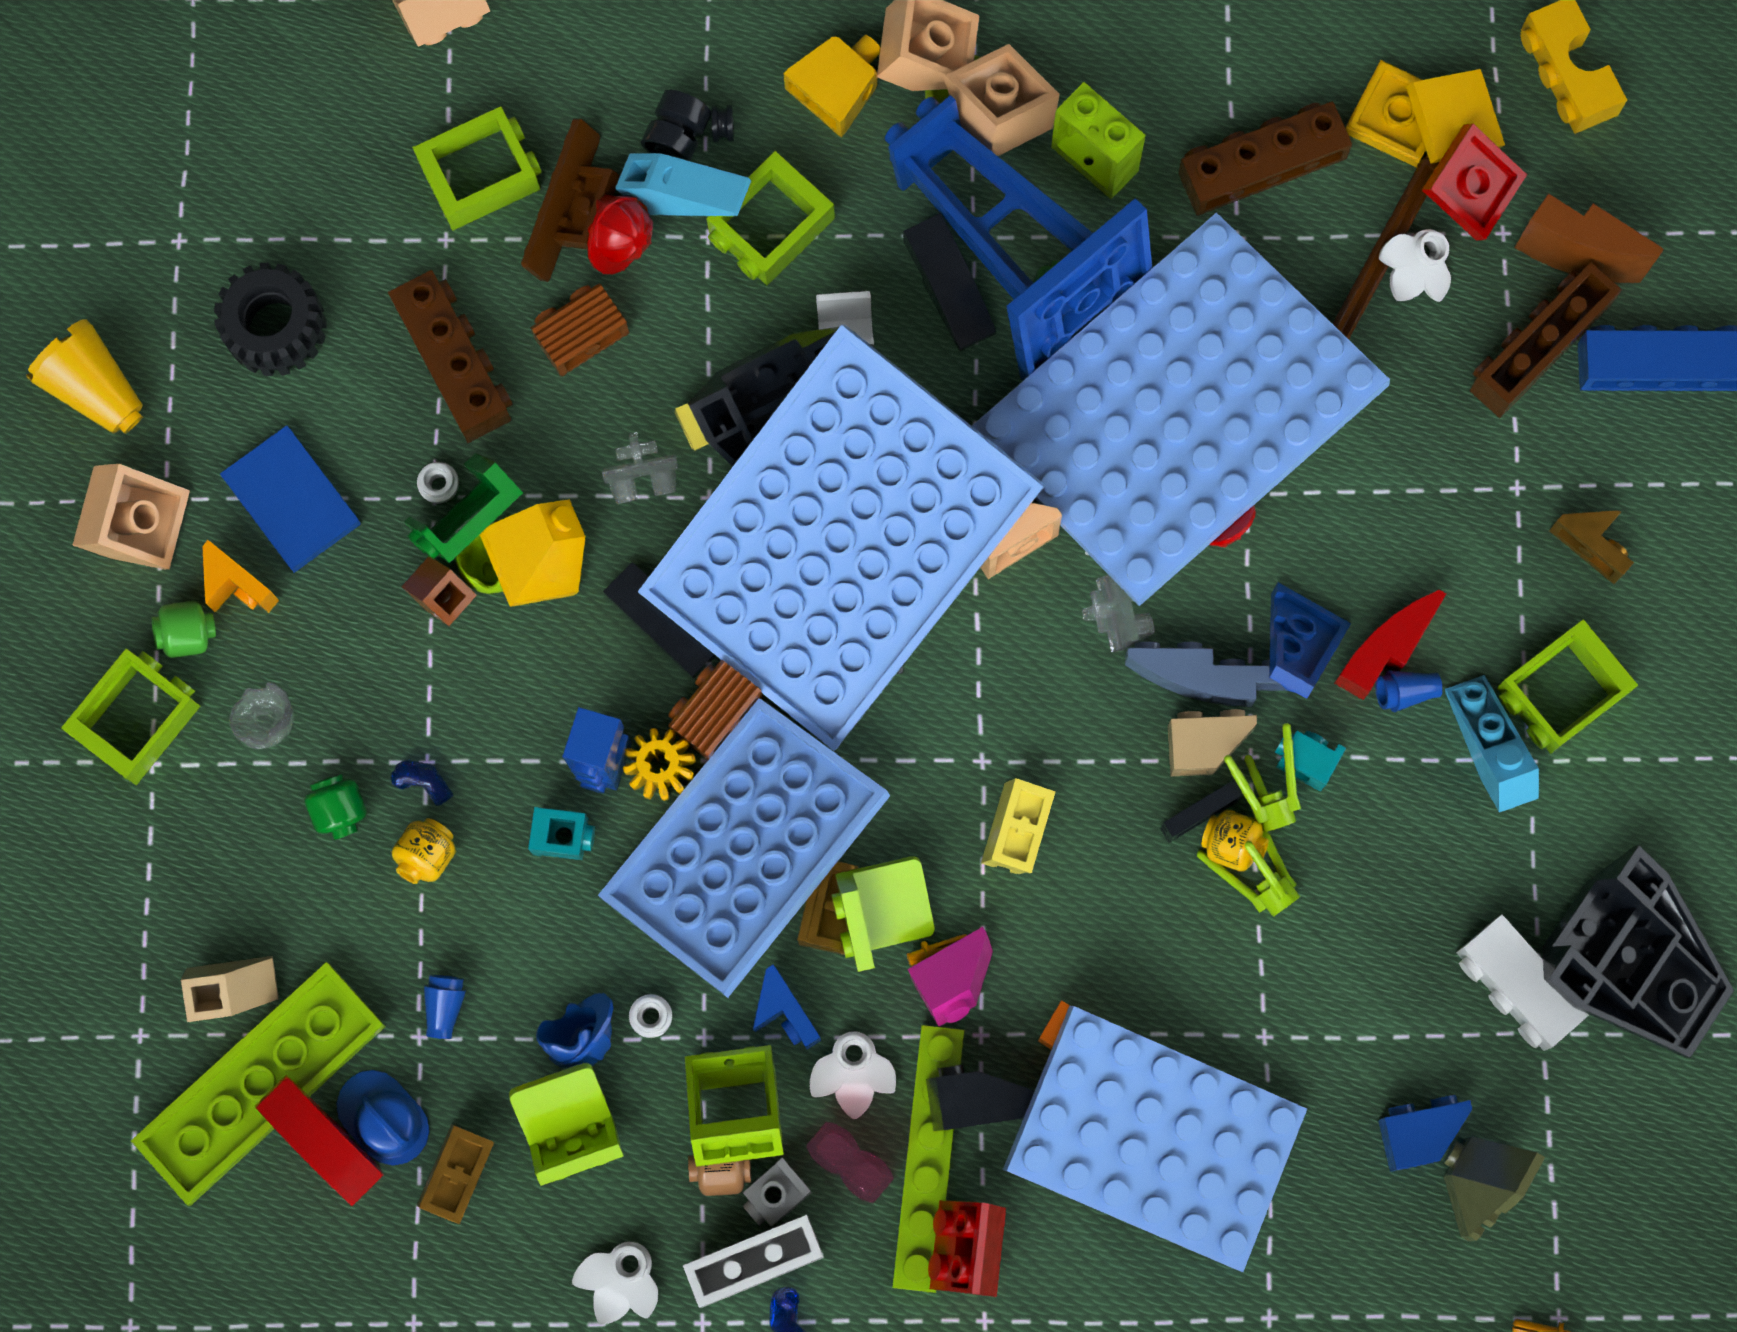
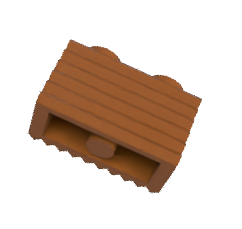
(579, 328)
(714, 708)

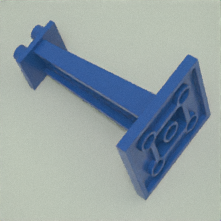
(1073, 290)

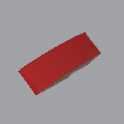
(1389, 645)
(319, 1140)

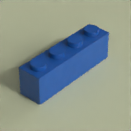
(1658, 359)

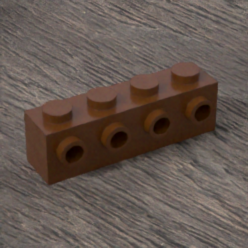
(1264, 157)
(1548, 336)
(450, 356)

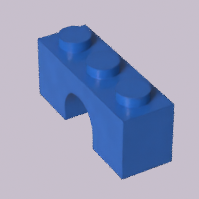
(596, 750)

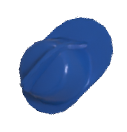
(382, 1117)

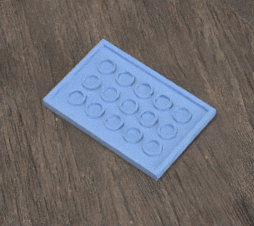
(744, 846)
(1155, 1138)

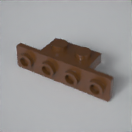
(569, 201)

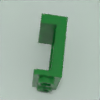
(469, 515)

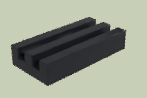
(1201, 811)

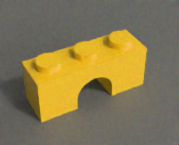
(1581, 95)

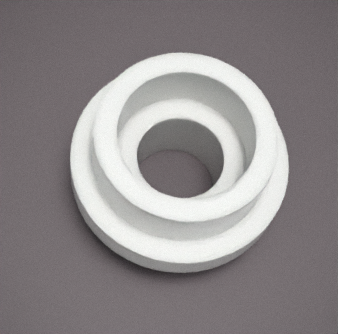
(429, 474)
(650, 1002)

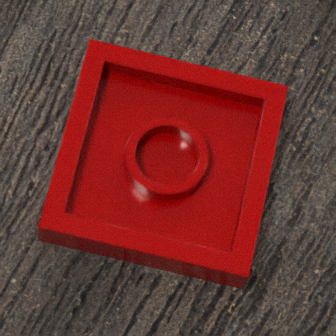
(1474, 182)

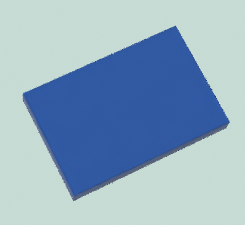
(290, 499)

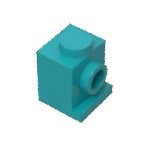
(1312, 758)
(547, 826)

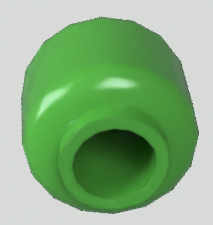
(182, 629)

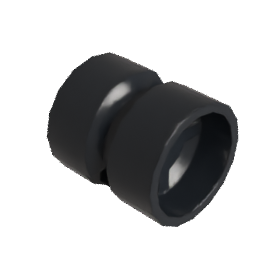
(678, 123)

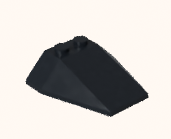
(748, 392)
(1637, 956)

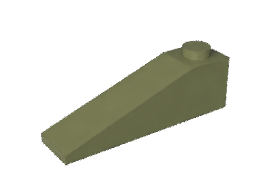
(1486, 1181)

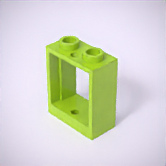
(1095, 130)
(802, 193)
(492, 197)
(1599, 663)
(106, 691)
(733, 1138)

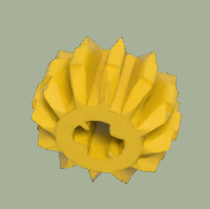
(644, 771)

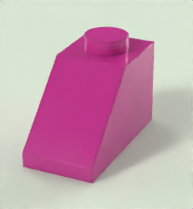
(953, 977)

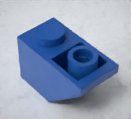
(1424, 1135)

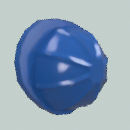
(580, 1034)

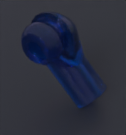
(422, 775)
(784, 1310)

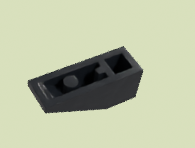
(973, 1099)

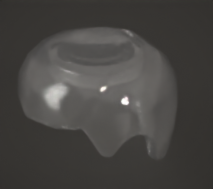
(262, 717)

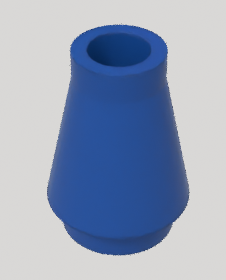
(1404, 689)
(442, 1004)

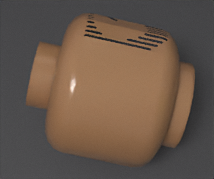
(720, 1178)

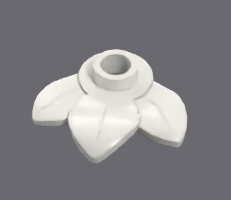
(1413, 269)
(852, 1081)
(614, 1287)

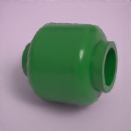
(335, 806)

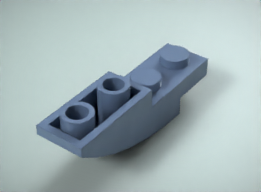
(1191, 673)

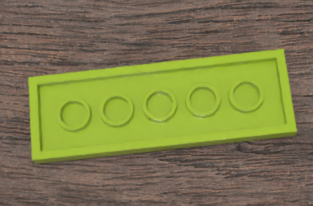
(217, 1117)

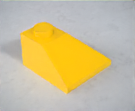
(537, 552)

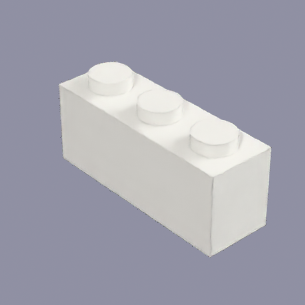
(1517, 984)
(753, 1261)

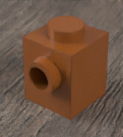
(439, 590)

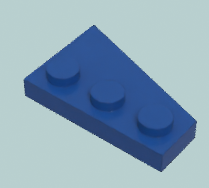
(1301, 640)

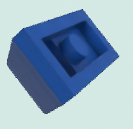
(778, 1000)

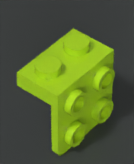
(882, 907)
(566, 1123)

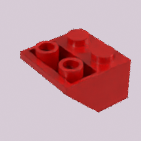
(967, 1247)

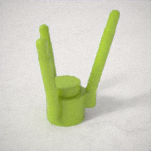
(1270, 808)
(1275, 891)

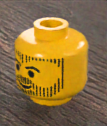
(1227, 836)
(423, 851)

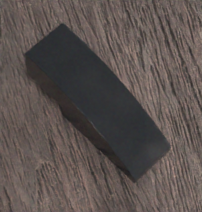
(949, 282)

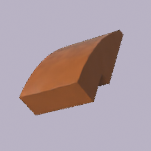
(1572, 241)

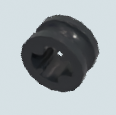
(722, 123)

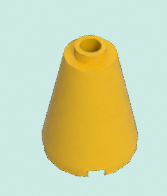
(87, 379)

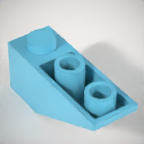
(681, 186)
(1494, 744)

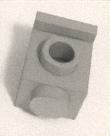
(792, 1190)

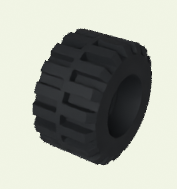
(253, 293)

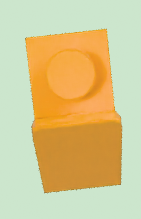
(224, 576)

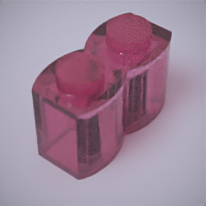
(840, 1155)

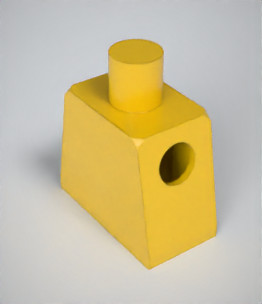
(835, 80)

